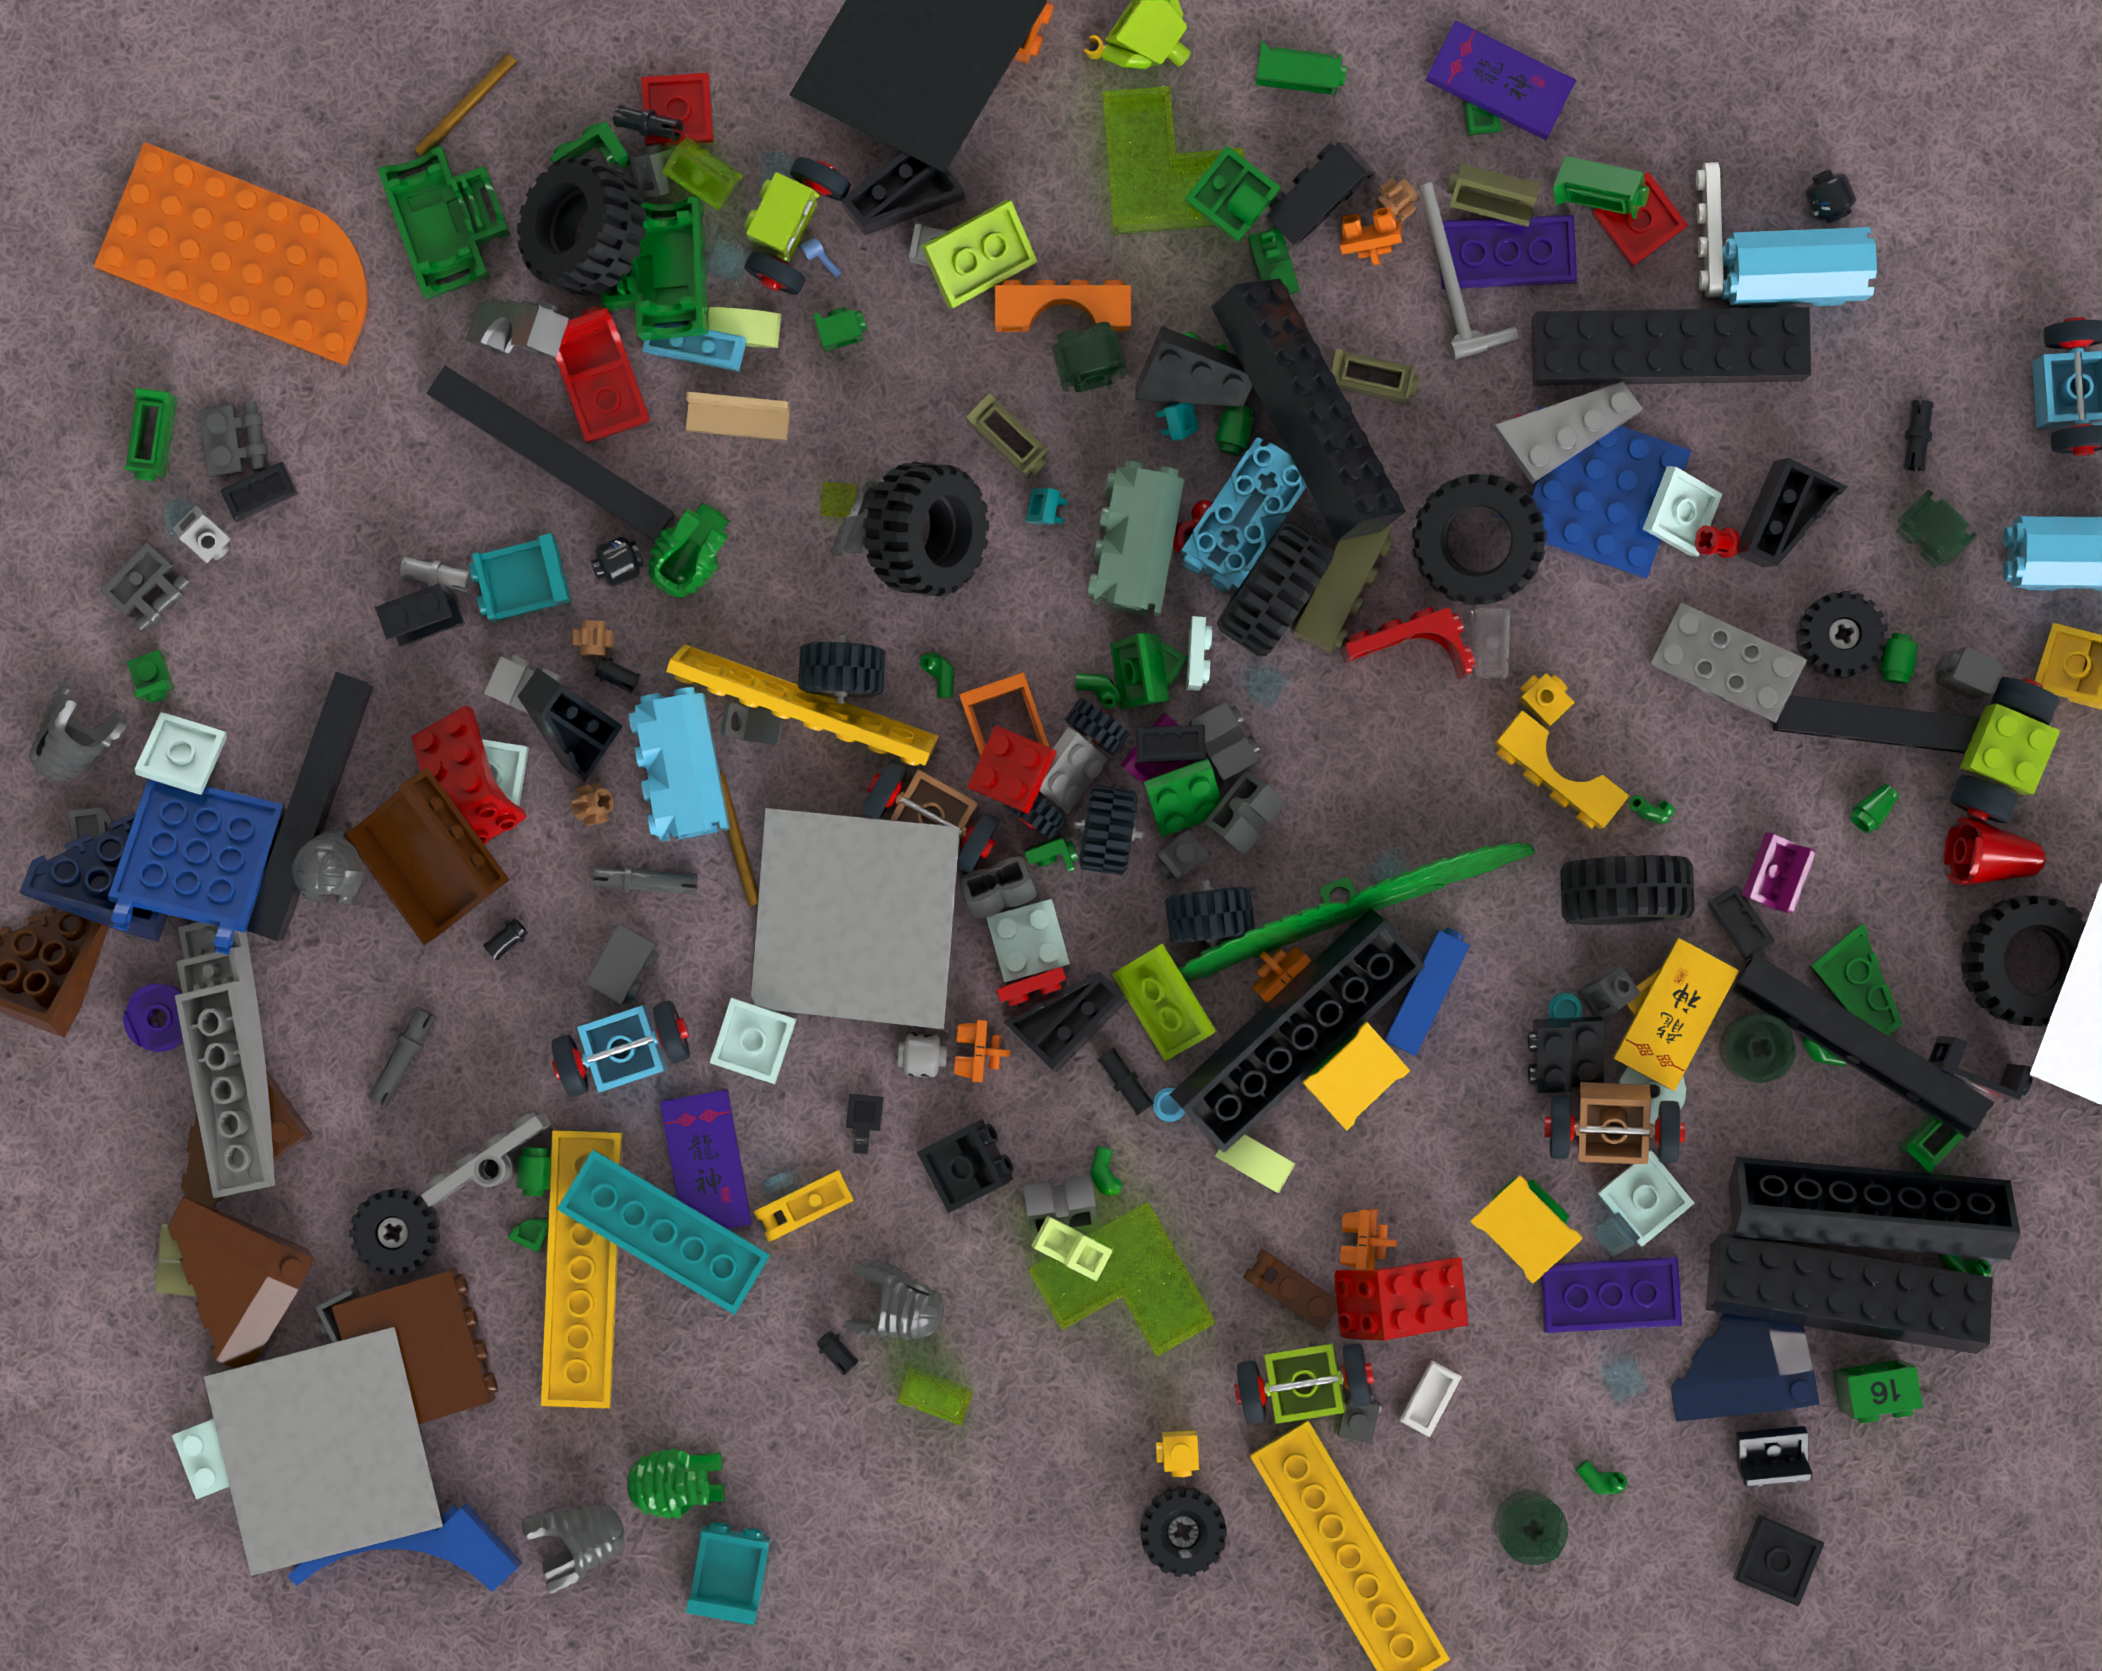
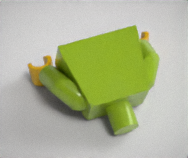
(1145, 36)

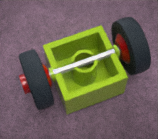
(783, 219)
(1304, 1383)

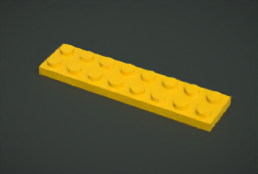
(815, 710)
(578, 1286)
(1347, 1552)

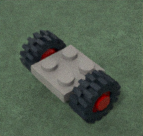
(1073, 766)

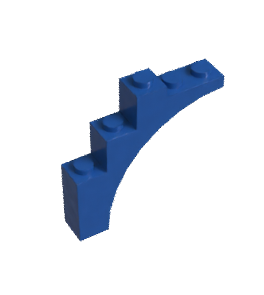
(461, 1540)

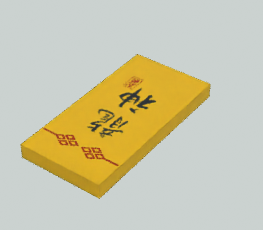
(1675, 1014)

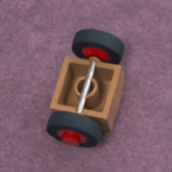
(935, 804)
(1614, 1125)

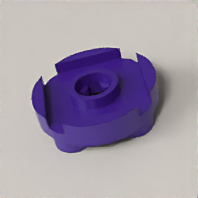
(141, 1010)

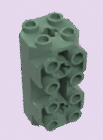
(1136, 538)

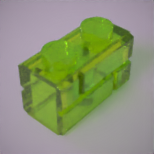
(702, 173)
(935, 1395)

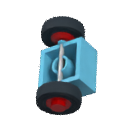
(2070, 386)
(621, 1048)

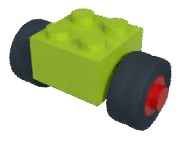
(2007, 750)

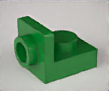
(150, 677)
(1046, 852)

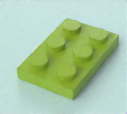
(979, 253)
(1164, 1002)

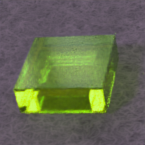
(837, 499)

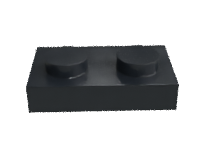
(1773, 1456)

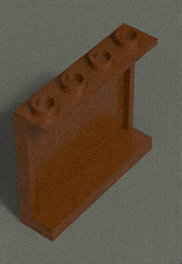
(426, 857)
(434, 1338)

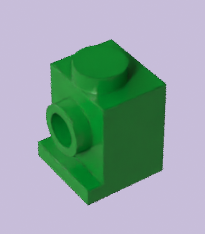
(840, 328)

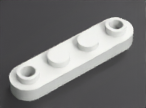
(1711, 243)

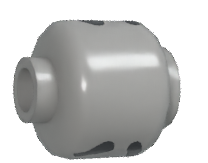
(921, 1055)

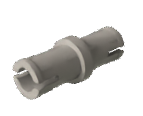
(435, 573)

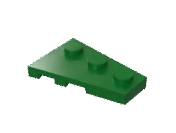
(1855, 981)

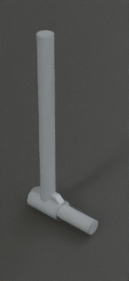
(1467, 341)

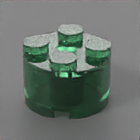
(1089, 357)
(1936, 529)
(1776, 1043)
(1543, 1543)

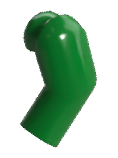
(1101, 686)
(1648, 812)
(1101, 1175)

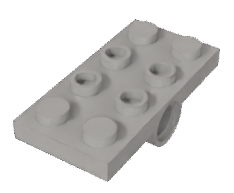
(1728, 662)
(476, 1165)

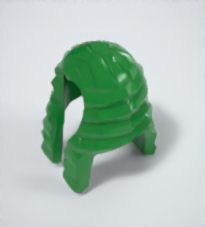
(687, 553)
(673, 1482)

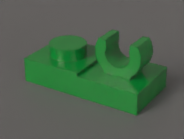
(1273, 258)

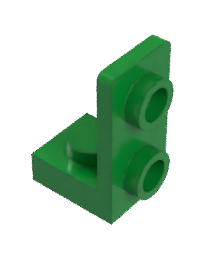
(590, 138)

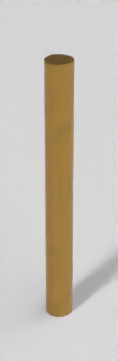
(466, 105)
(739, 850)

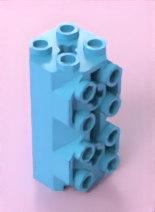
(1799, 267)
(1244, 516)
(2054, 553)
(680, 765)

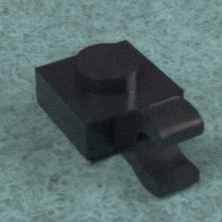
(864, 1115)

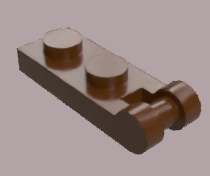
(1293, 1290)

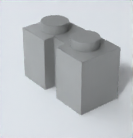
(509, 680)

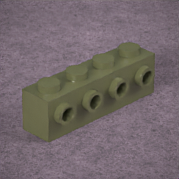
(1340, 590)

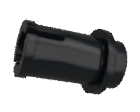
(616, 675)
(506, 939)
(836, 1352)

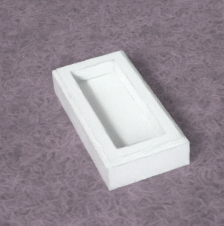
(1430, 1398)

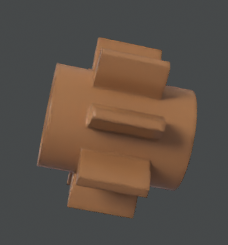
(1398, 196)
(592, 638)
(592, 804)

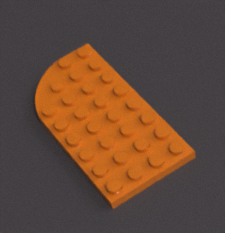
(238, 254)

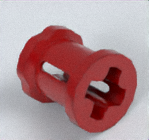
(1722, 542)

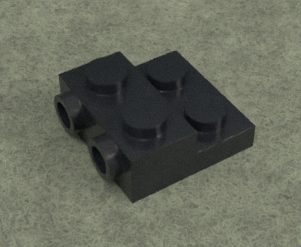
(1566, 1053)
(966, 1165)

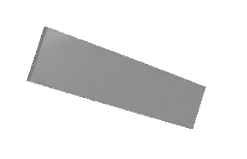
(226, 1060)

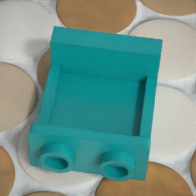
(520, 579)
(729, 1573)

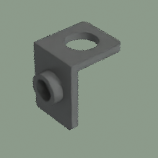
(753, 724)
(326, 1321)

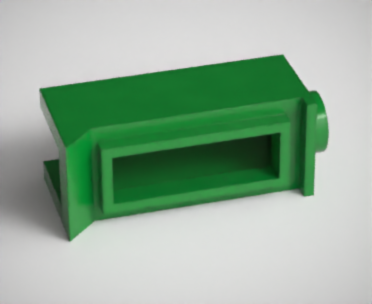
(1299, 70)
(1600, 186)
(156, 467)
(1914, 1147)

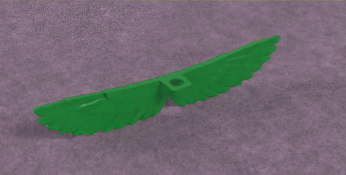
(1328, 914)

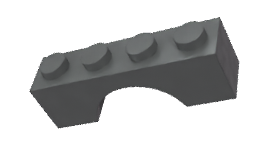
(524, 325)

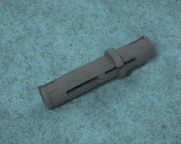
(645, 880)
(405, 1050)

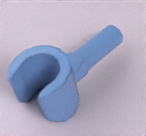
(813, 248)

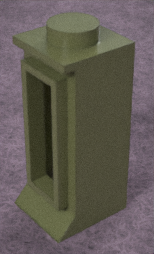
(1493, 194)
(1407, 385)
(1033, 461)

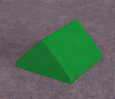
(1139, 671)

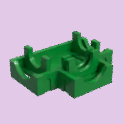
(443, 220)
(667, 274)

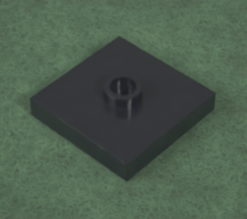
(1778, 1560)

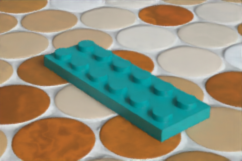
(663, 1231)

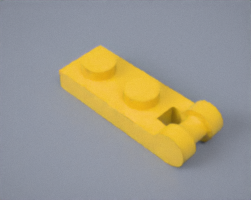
(805, 1205)

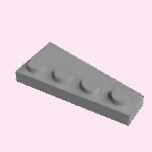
(1559, 432)

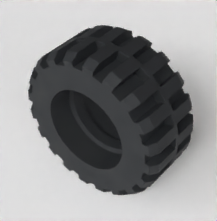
(609, 236)
(897, 522)
(1432, 539)
(1275, 589)
(1627, 890)
(1987, 951)

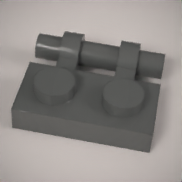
(222, 439)
(138, 579)

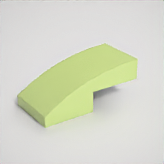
(757, 326)
(1258, 1162)
(1072, 1248)

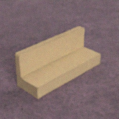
(738, 416)

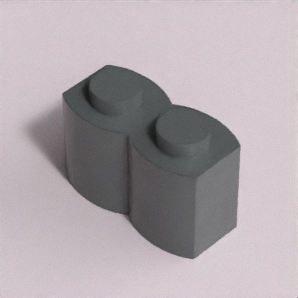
(993, 889)

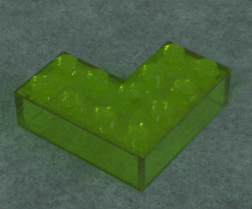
(1143, 166)
(1141, 1270)

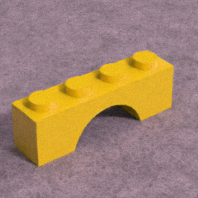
(1525, 744)

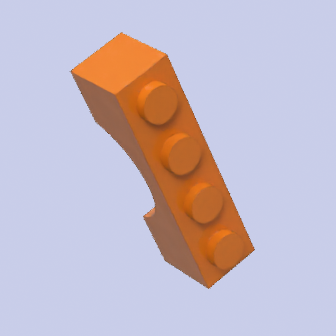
(1021, 304)

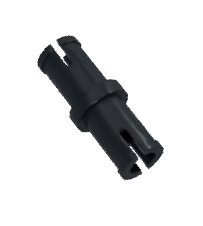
(648, 123)
(1918, 435)
(1125, 1081)

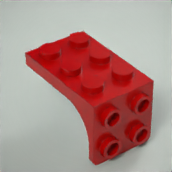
(600, 376)
(1436, 626)
(460, 764)
(1401, 1299)

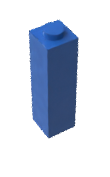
(1426, 991)

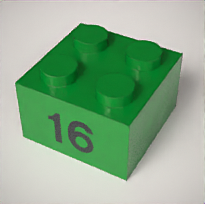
(1878, 1390)

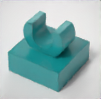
(1180, 420)
(1043, 506)

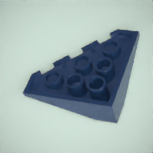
(83, 878)
(1747, 1370)

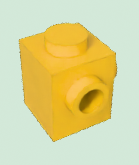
(1545, 698)
(1178, 1452)

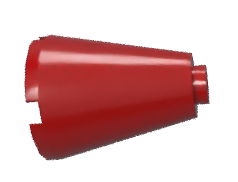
(1989, 854)

